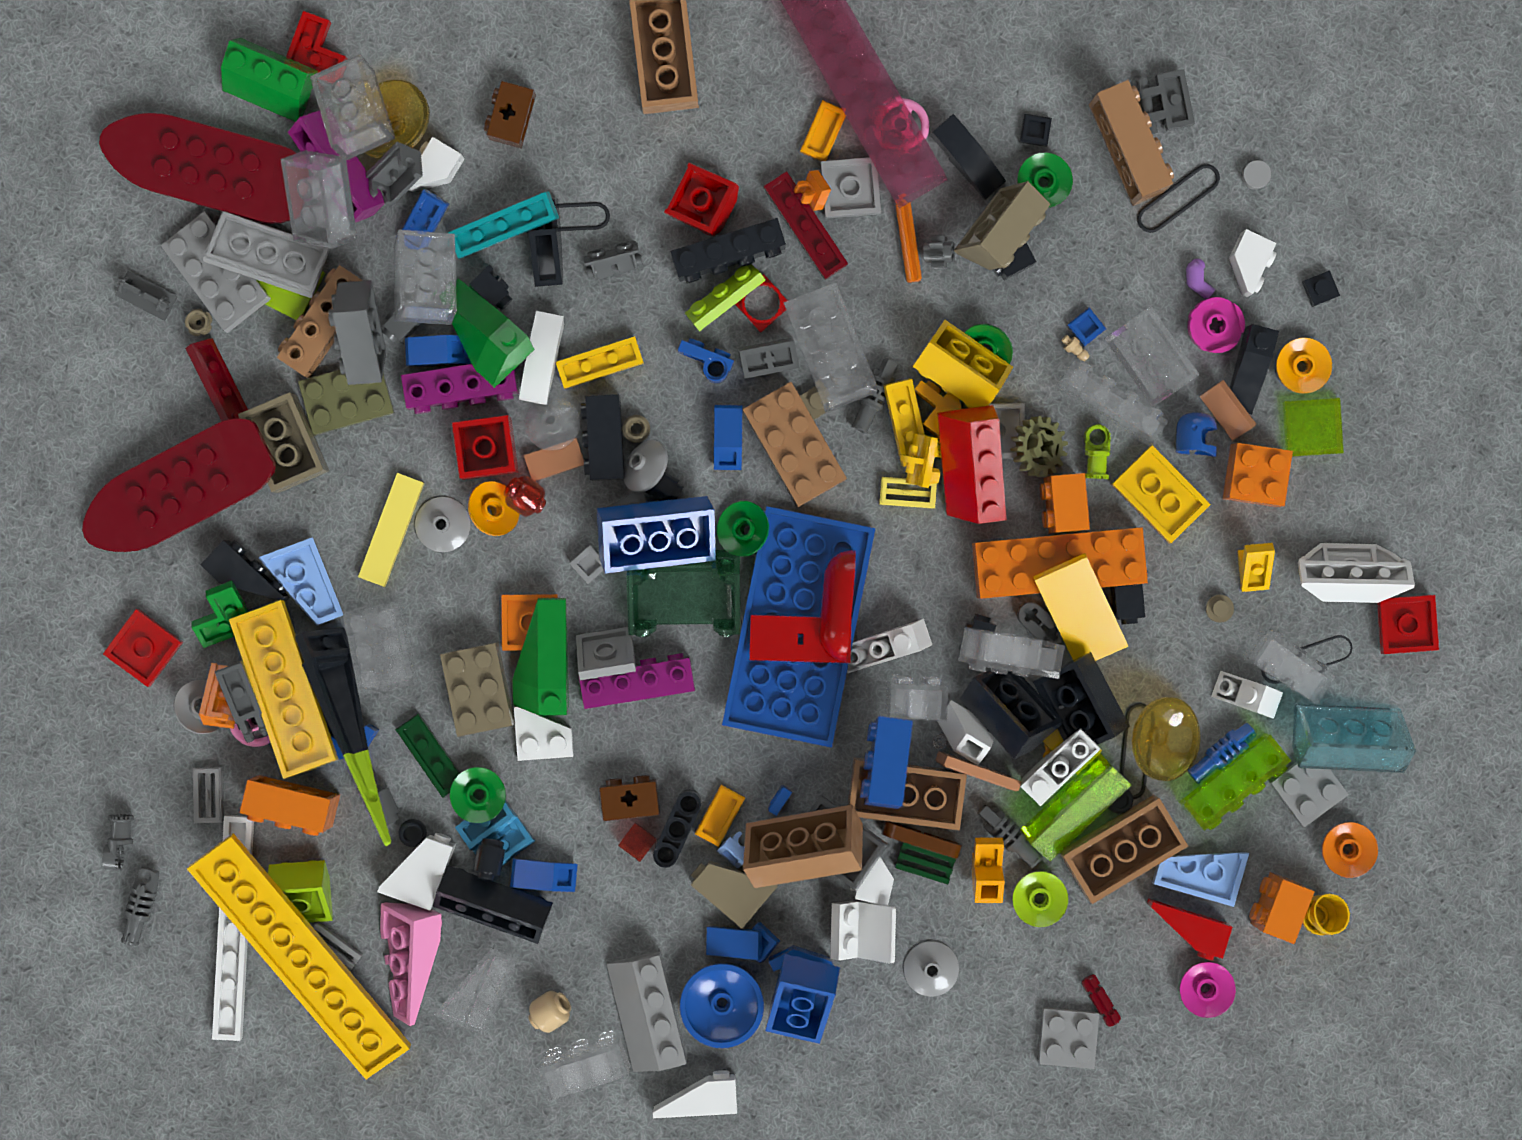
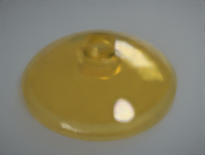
(406, 108)
(1166, 739)

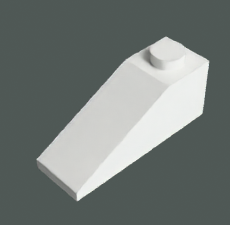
(706, 1097)

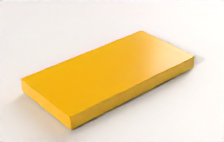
(1080, 609)

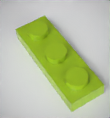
(724, 296)

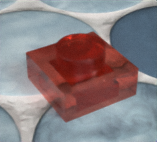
(637, 842)

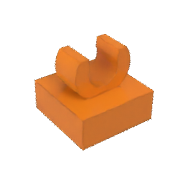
(814, 190)

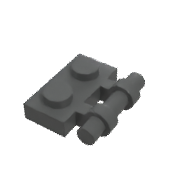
(1173, 99)

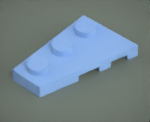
(305, 579)
(1204, 875)

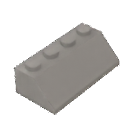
(647, 1012)

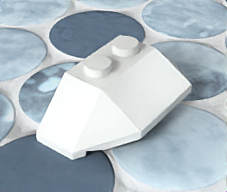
(1354, 573)

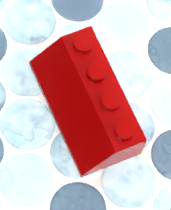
(972, 464)

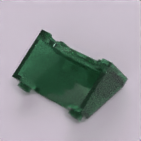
(686, 595)

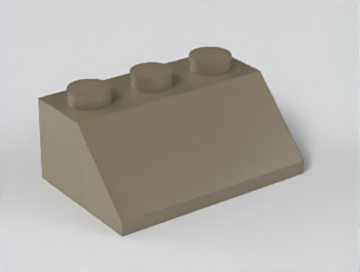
(1003, 226)

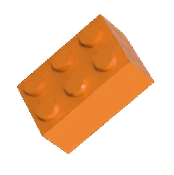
(289, 804)

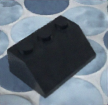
(1083, 700)
(1011, 711)

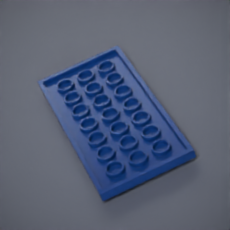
(788, 580)

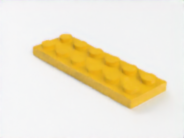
(283, 690)

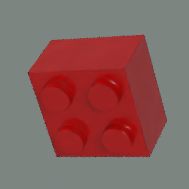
(485, 447)

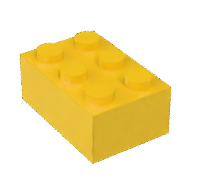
(963, 366)

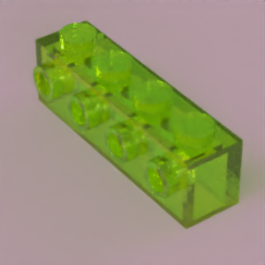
(1229, 787)
(1077, 809)

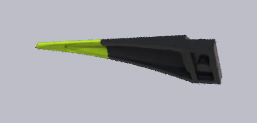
(334, 683)

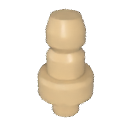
(1072, 345)

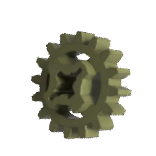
(1039, 446)

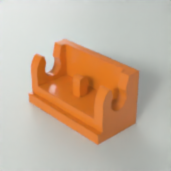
(214, 707)

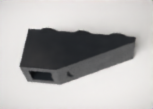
(230, 564)

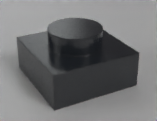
(1321, 288)

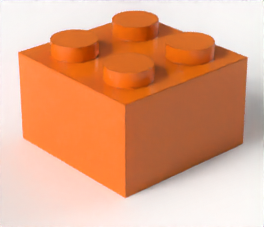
(1257, 475)
(1065, 503)
(1281, 907)

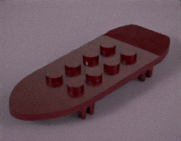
(199, 164)
(179, 487)

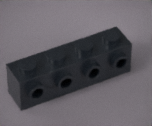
(728, 250)
(492, 904)

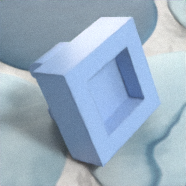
(732, 850)

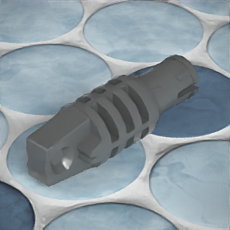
(875, 402)
(1001, 826)
(140, 904)

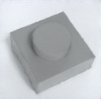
(588, 564)

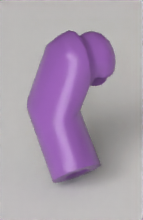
(1195, 278)

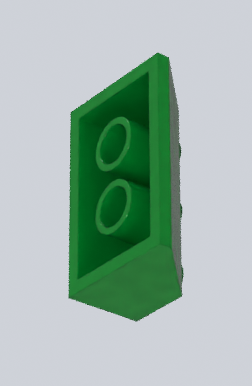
(266, 78)

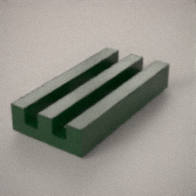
(947, 869)

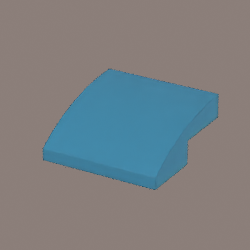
(504, 828)

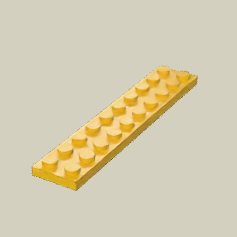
(299, 956)

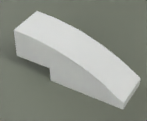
(541, 363)

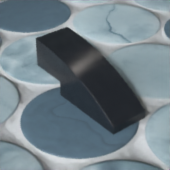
(968, 156)
(547, 252)

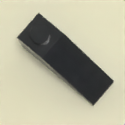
(1253, 364)

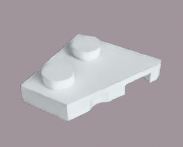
(540, 737)

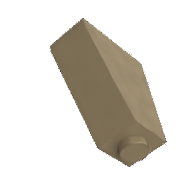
(730, 890)

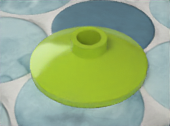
(1047, 911)

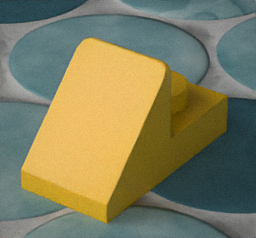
(1256, 566)

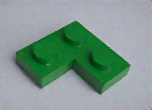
(216, 626)

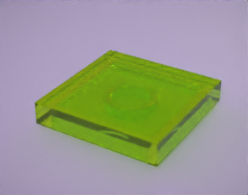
(1313, 427)

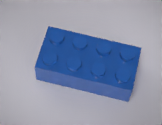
(656, 534)

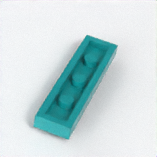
(504, 224)

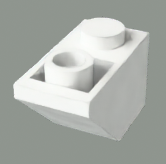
(438, 165)
(1249, 260)
(1247, 694)
(966, 733)
(876, 886)

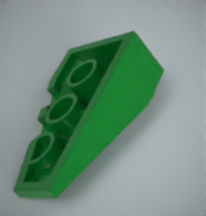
(488, 336)
(542, 668)

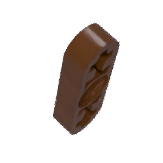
(925, 841)

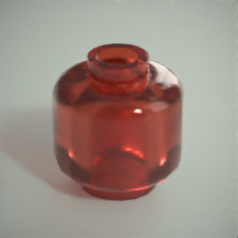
(525, 496)

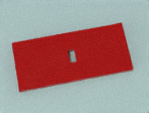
(777, 640)

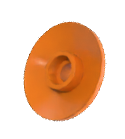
(1363, 851)

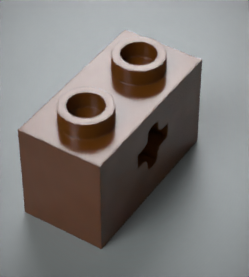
(513, 130)
(644, 805)

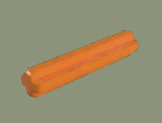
(908, 243)

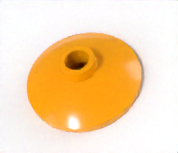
(1317, 363)
(491, 495)

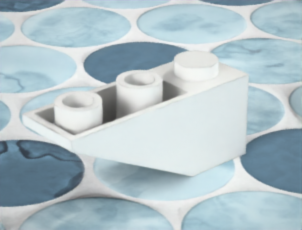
(889, 645)
(1058, 766)

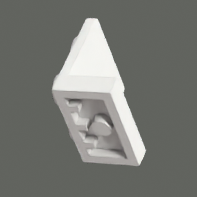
(863, 931)

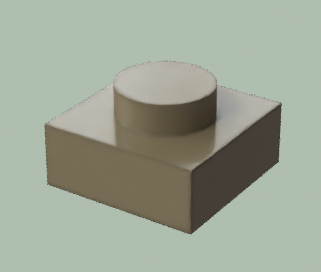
(813, 403)

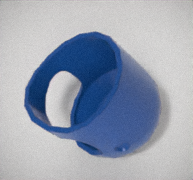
(1192, 432)

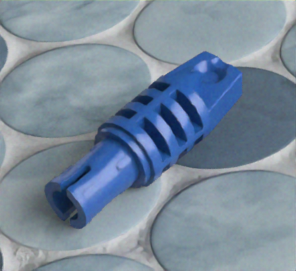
(1223, 752)

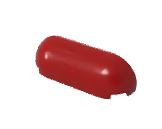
(837, 604)

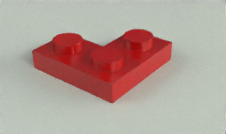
(309, 41)

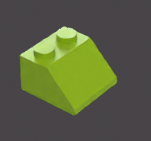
(306, 887)

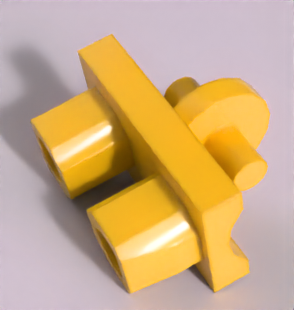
(921, 460)

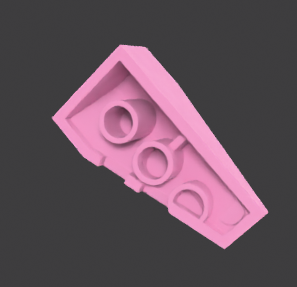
(413, 944)

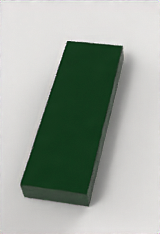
(429, 753)

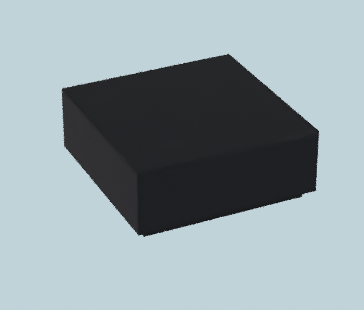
(1035, 130)

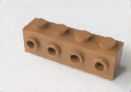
(313, 331)

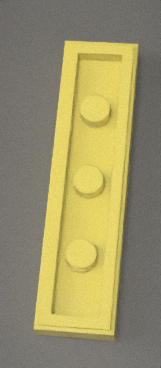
(391, 530)

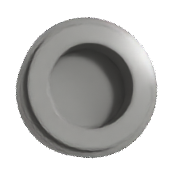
(1256, 174)

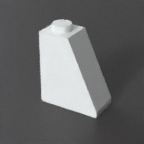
(420, 872)

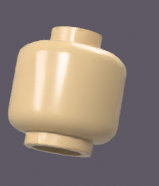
(549, 1011)

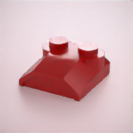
(703, 200)

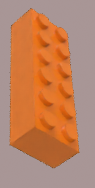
(1009, 565)

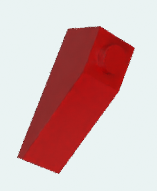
(1199, 931)

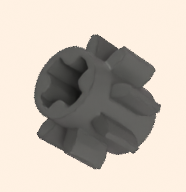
(939, 252)

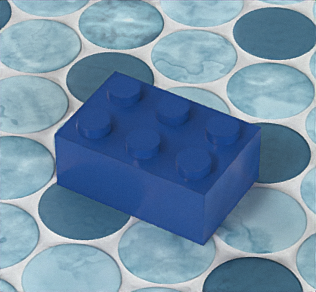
(886, 762)
(802, 998)

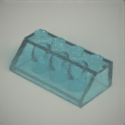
(1351, 738)

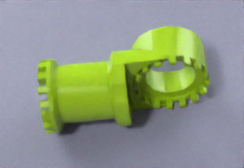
(1097, 454)

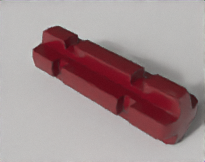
(1101, 1000)

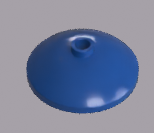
(716, 1024)

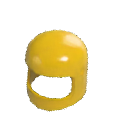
(1328, 910)

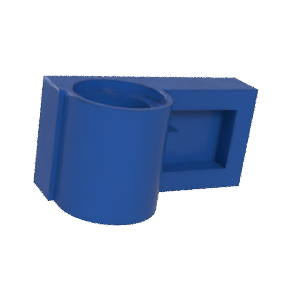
(695, 350)

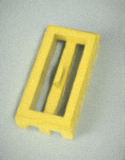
(884, 490)

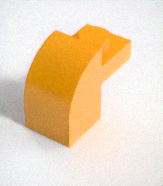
(930, 393)
(987, 870)

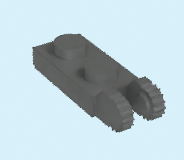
(241, 698)

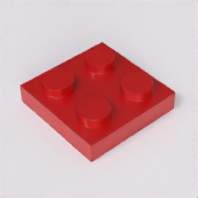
(1408, 624)
(143, 647)

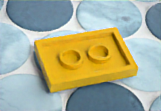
(1160, 494)

